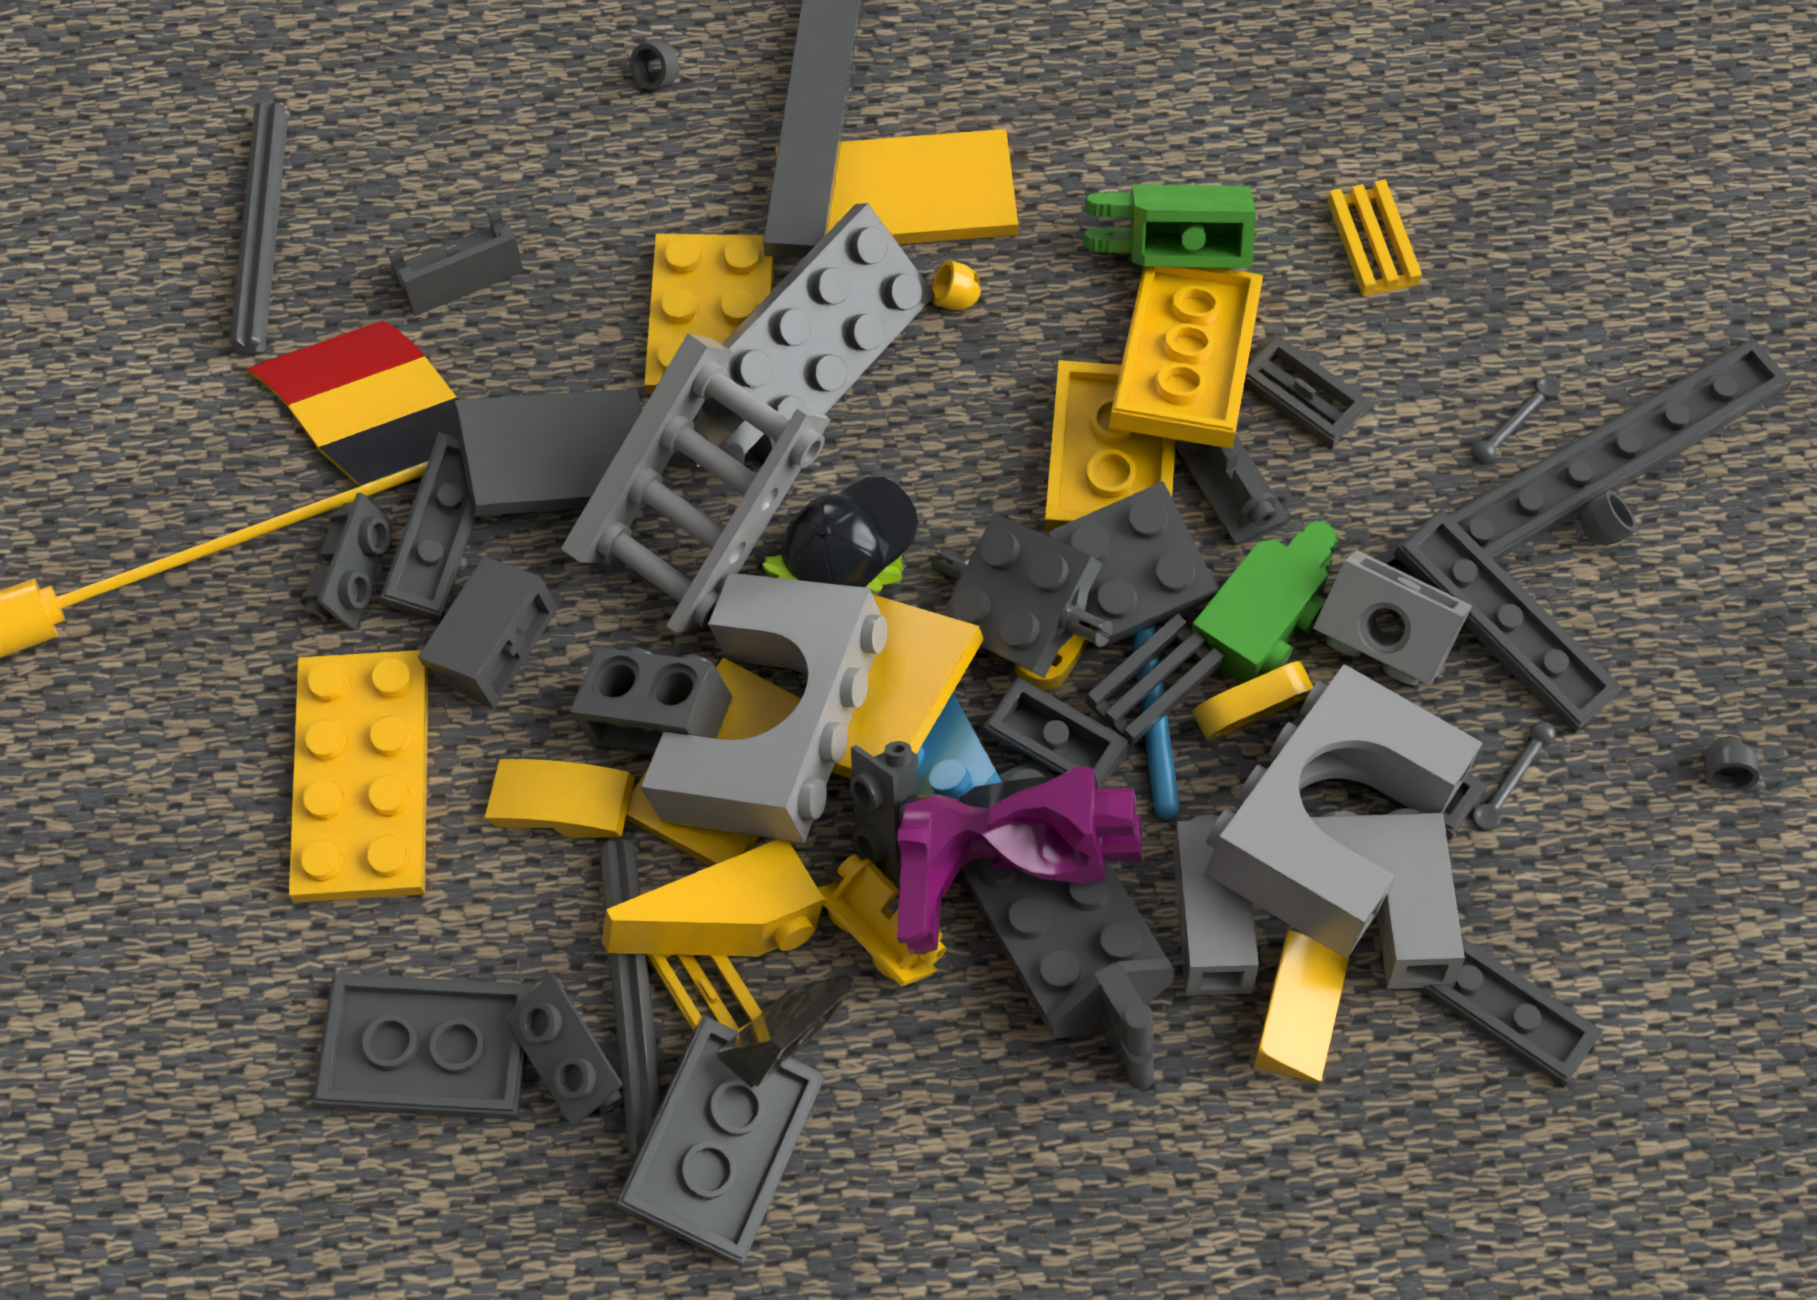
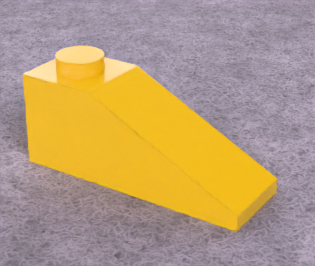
(726, 910)

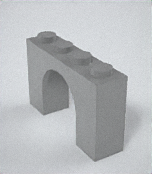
(778, 778)
(1276, 850)
(1414, 921)

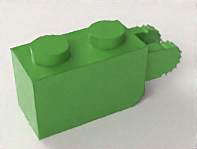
(1177, 225)
(1268, 602)

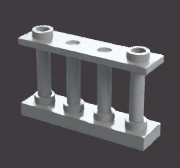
(636, 480)

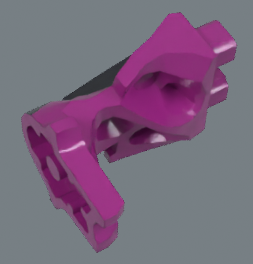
(1034, 825)

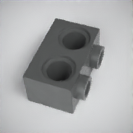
(639, 695)

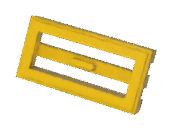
(1362, 200)
(706, 989)

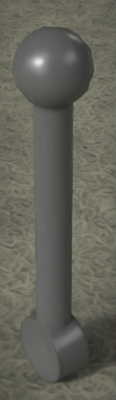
(1546, 389)
(1487, 815)

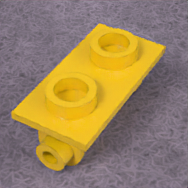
(860, 908)

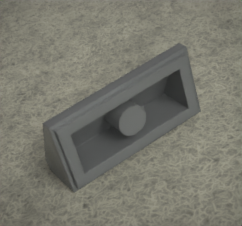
(1055, 732)

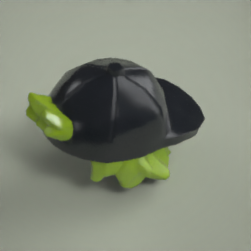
(849, 537)

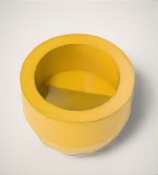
(955, 286)

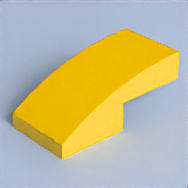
(560, 795)

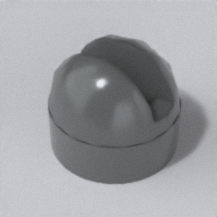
(641, 66)
(1608, 519)
(1733, 756)

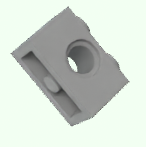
(1428, 613)

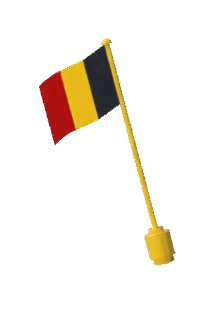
(363, 403)

